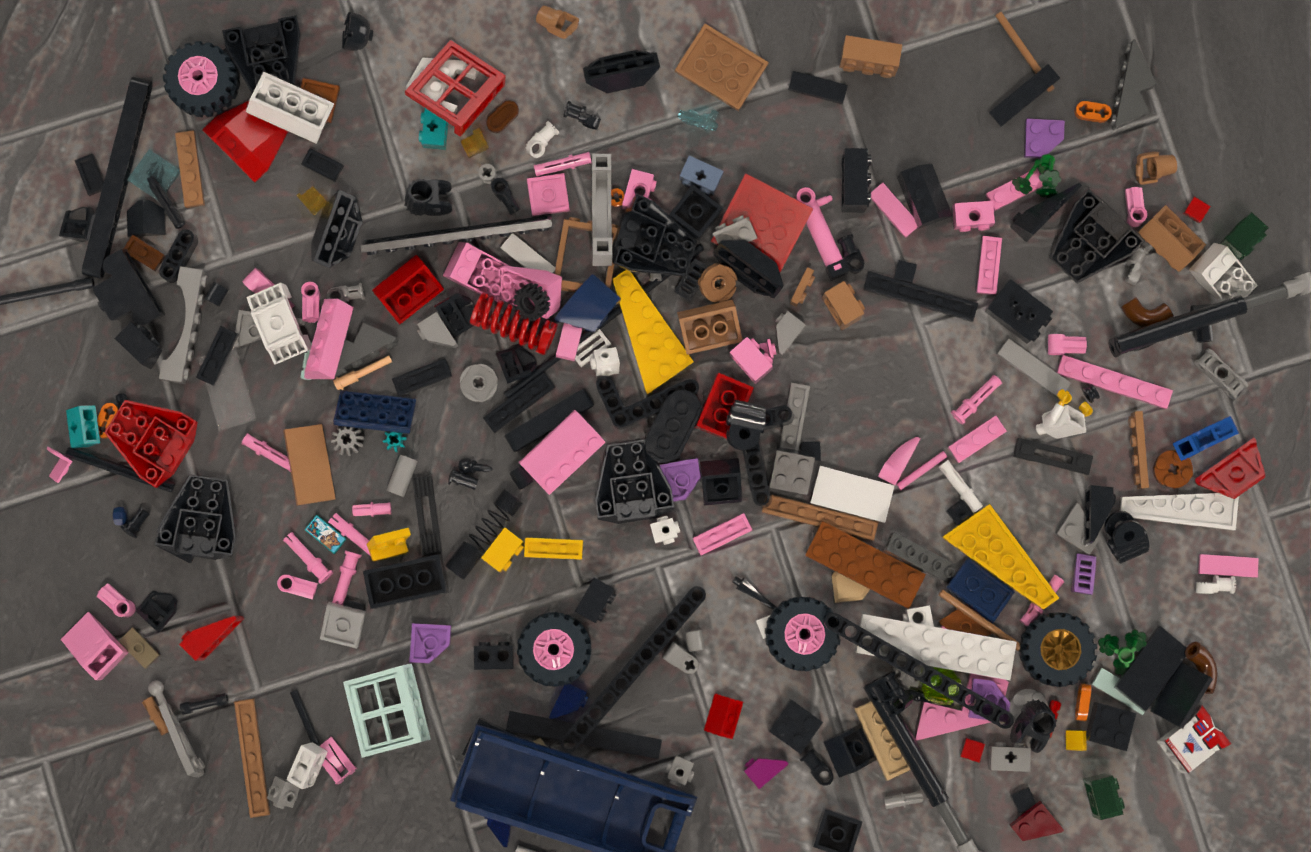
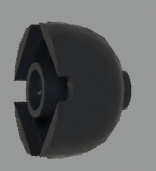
(356, 32)

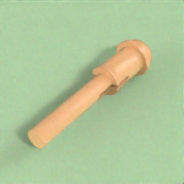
(352, 377)

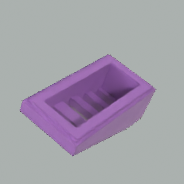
(1075, 588)

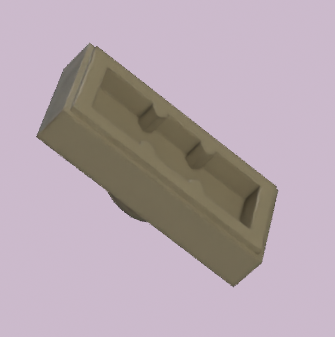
(139, 648)

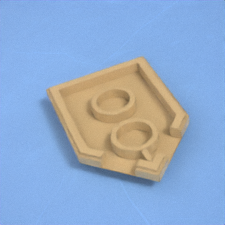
(847, 589)

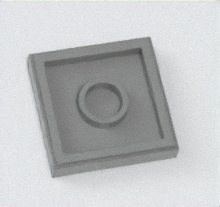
(342, 625)

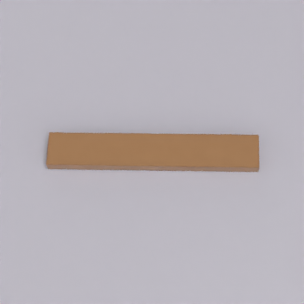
(815, 515)
(252, 758)

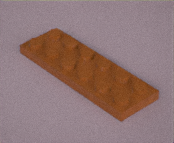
(865, 565)

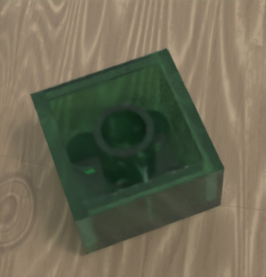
(1245, 235)
(1104, 796)

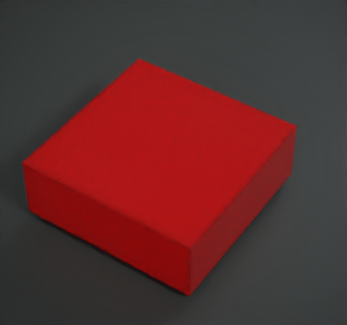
(1196, 209)
(972, 750)

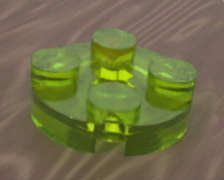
(936, 697)

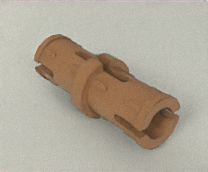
(155, 714)

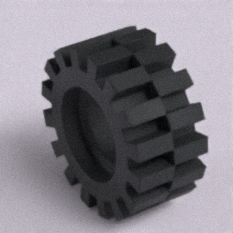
(537, 296)

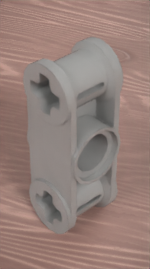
(1231, 378)

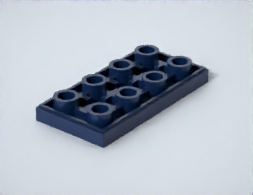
(374, 412)

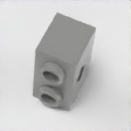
(998, 762)

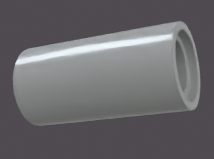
(401, 475)

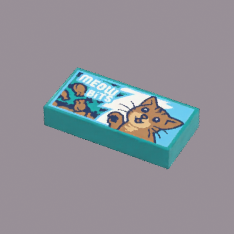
(325, 534)

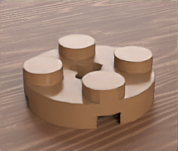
(708, 279)

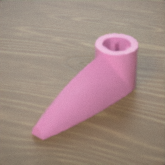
(257, 281)
(898, 461)

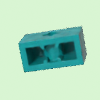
(432, 139)
(83, 426)

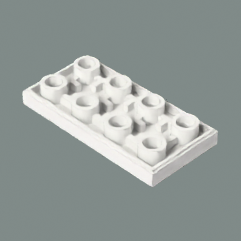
(852, 494)

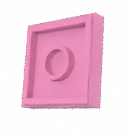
(548, 194)

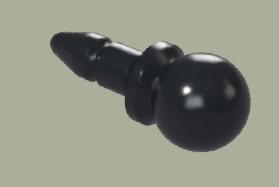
(469, 466)

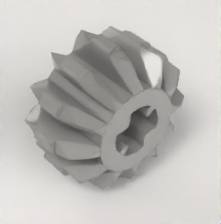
(349, 446)

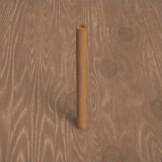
(1019, 44)
(976, 617)

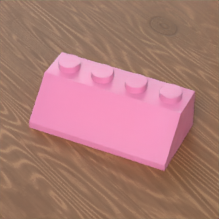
(328, 340)
(562, 452)

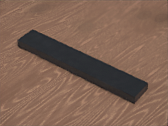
(920, 296)

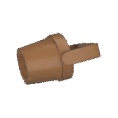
(554, 20)
(1157, 166)

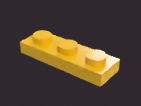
(553, 548)

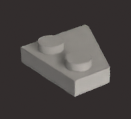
(1073, 530)

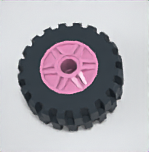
(201, 79)
(784, 637)
(535, 649)

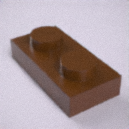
(144, 253)

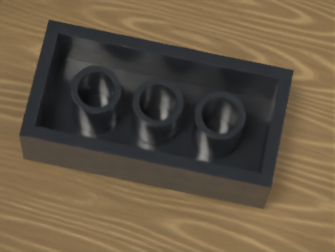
(405, 581)

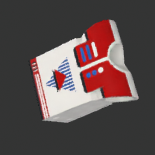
(1194, 742)

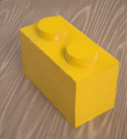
(503, 550)

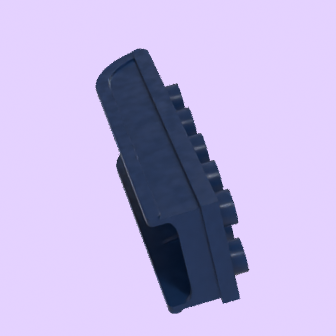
(564, 795)

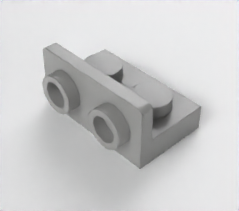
(739, 230)

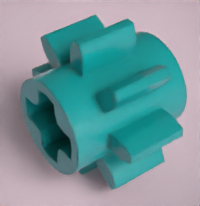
(394, 445)

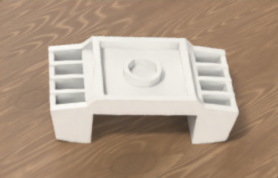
(277, 323)

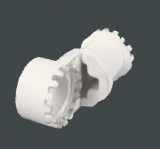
(542, 139)
(1218, 584)

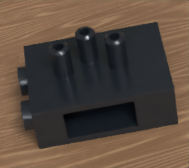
(1019, 312)

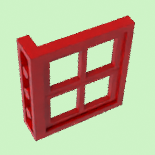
(478, 100)

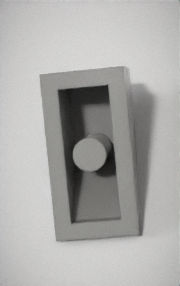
(787, 330)
(436, 332)

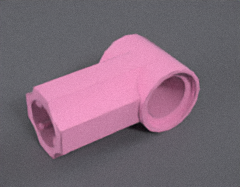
(1135, 204)
(310, 304)
(1060, 344)
(299, 586)
(115, 600)

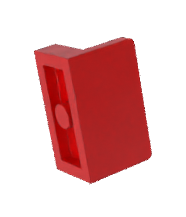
(723, 716)

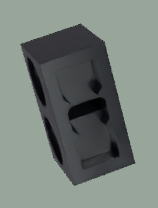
(493, 661)

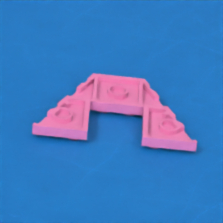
(940, 719)

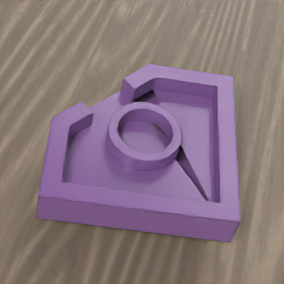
(1042, 136)
(682, 477)
(428, 641)
(991, 692)

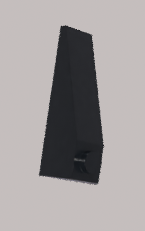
(1035, 217)

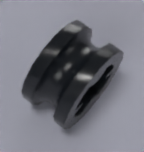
(1090, 393)

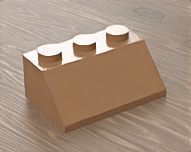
(1172, 238)
(709, 326)

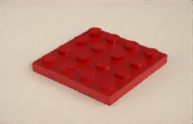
(773, 214)

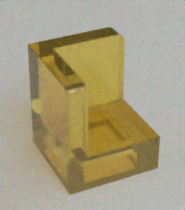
(474, 144)
(312, 200)

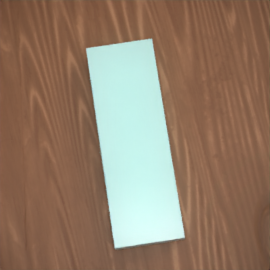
(1106, 681)

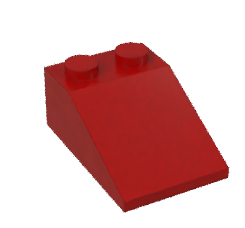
(204, 640)

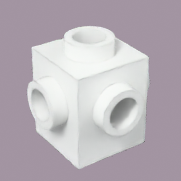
(605, 361)
(657, 532)

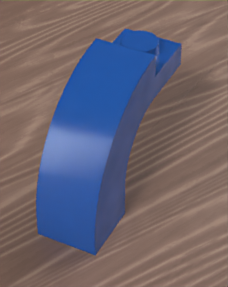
(1205, 438)

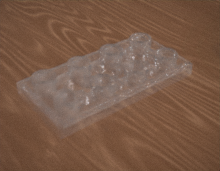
(230, 394)

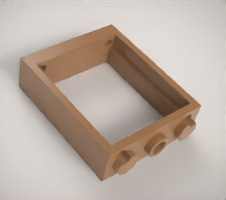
(576, 224)

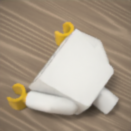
(1064, 420)

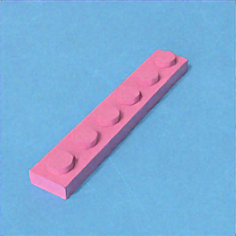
(1114, 382)

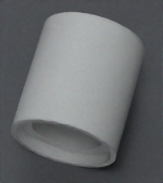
(695, 641)

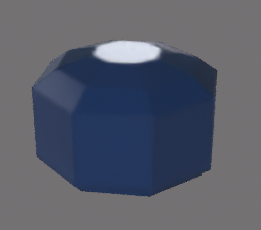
(119, 516)

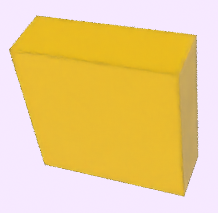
(1076, 740)

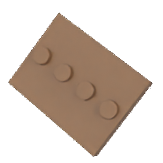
(721, 67)

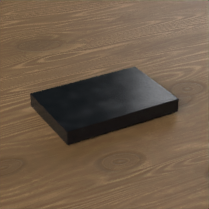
(1181, 695)

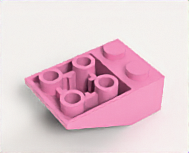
(475, 270)
(515, 278)
(94, 646)

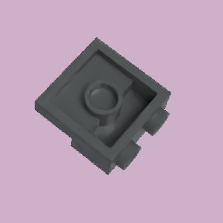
(390, 697)

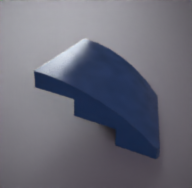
(589, 305)

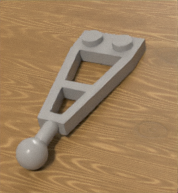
(192, 765)

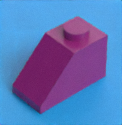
(763, 769)

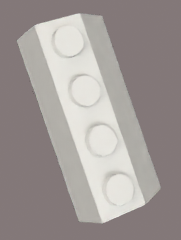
(289, 107)

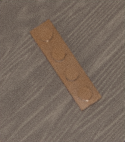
(189, 169)
(1139, 458)

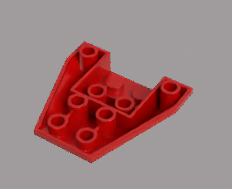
(246, 140)
(151, 439)

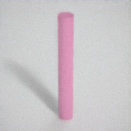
(920, 471)

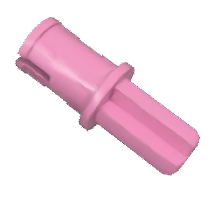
(371, 509)

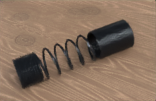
(467, 555)

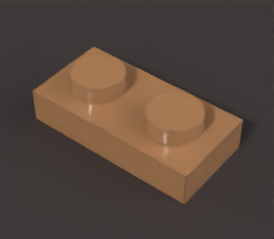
(799, 294)

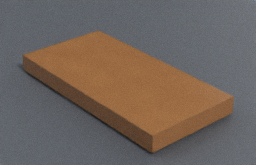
(309, 464)

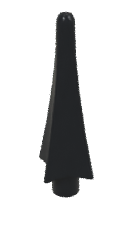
(745, 587)

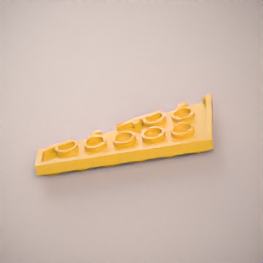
(652, 340)
(996, 549)

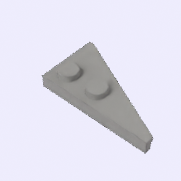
(247, 328)

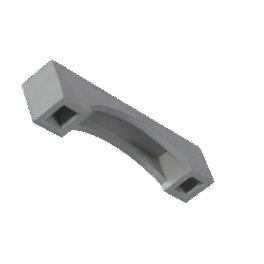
(601, 210)
(176, 367)

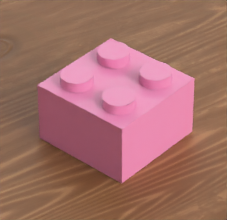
(751, 359)

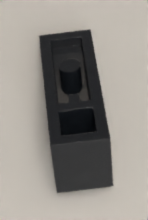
(1098, 504)

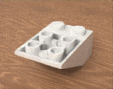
(1222, 274)

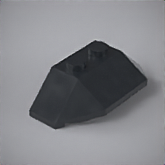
(621, 71)
(336, 230)
(750, 266)

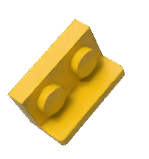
(388, 544)

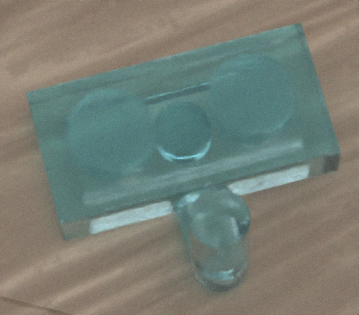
(703, 121)

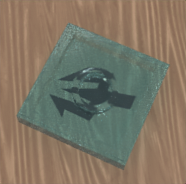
(158, 167)

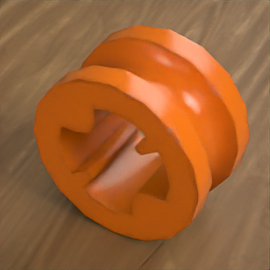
(620, 193)

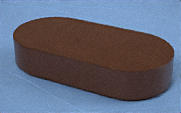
(502, 116)

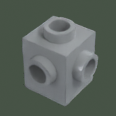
(905, 679)
(680, 763)
(283, 793)

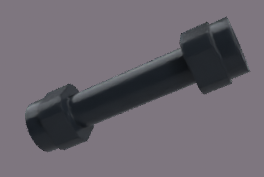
(219, 700)

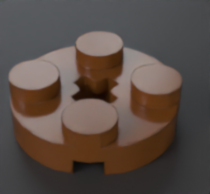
(1162, 475)

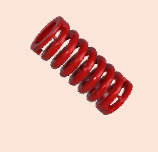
(480, 317)

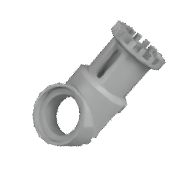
(1135, 263)
(348, 293)

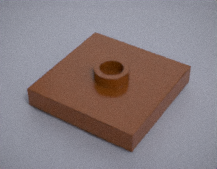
(960, 622)

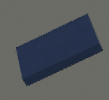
(980, 590)

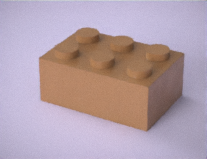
(870, 56)

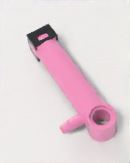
(821, 234)

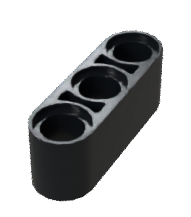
(178, 246)

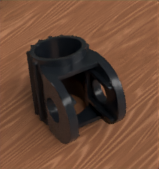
(430, 191)
(746, 417)
(1127, 539)
(1038, 730)

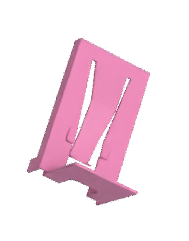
(332, 758)

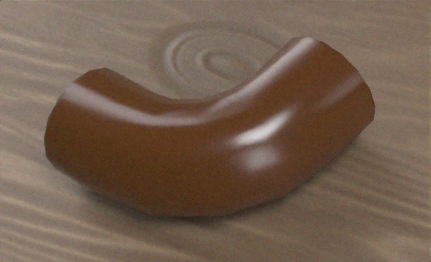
(1143, 317)
(1204, 663)

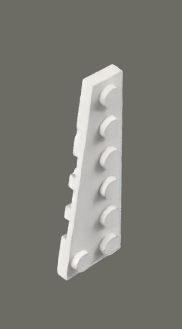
(1200, 510)

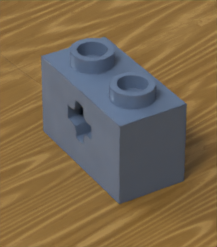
(694, 168)

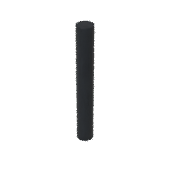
(304, 717)

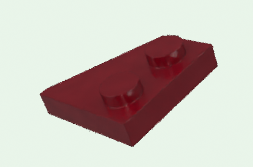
(1036, 823)

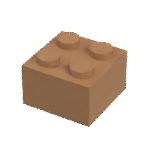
(843, 305)

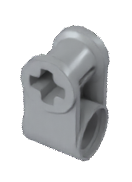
(678, 656)

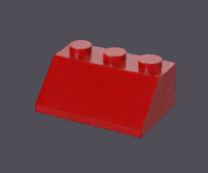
(408, 289)
(719, 402)

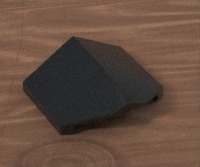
(146, 219)
(77, 224)
(456, 313)
(516, 363)
(158, 609)

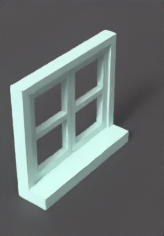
(410, 704)

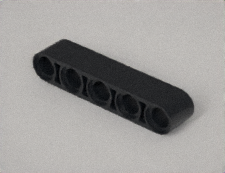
(548, 420)

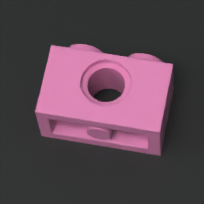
(638, 180)
(983, 210)

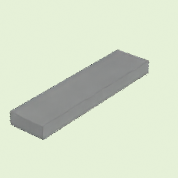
(1033, 368)
(797, 403)

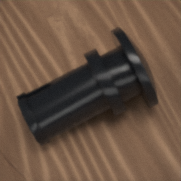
(462, 479)
(135, 523)

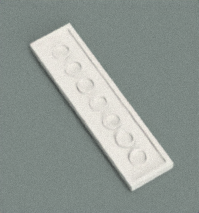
(942, 647)

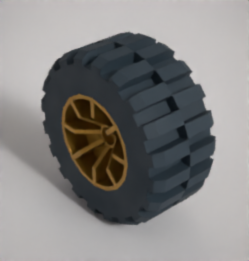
(1058, 649)

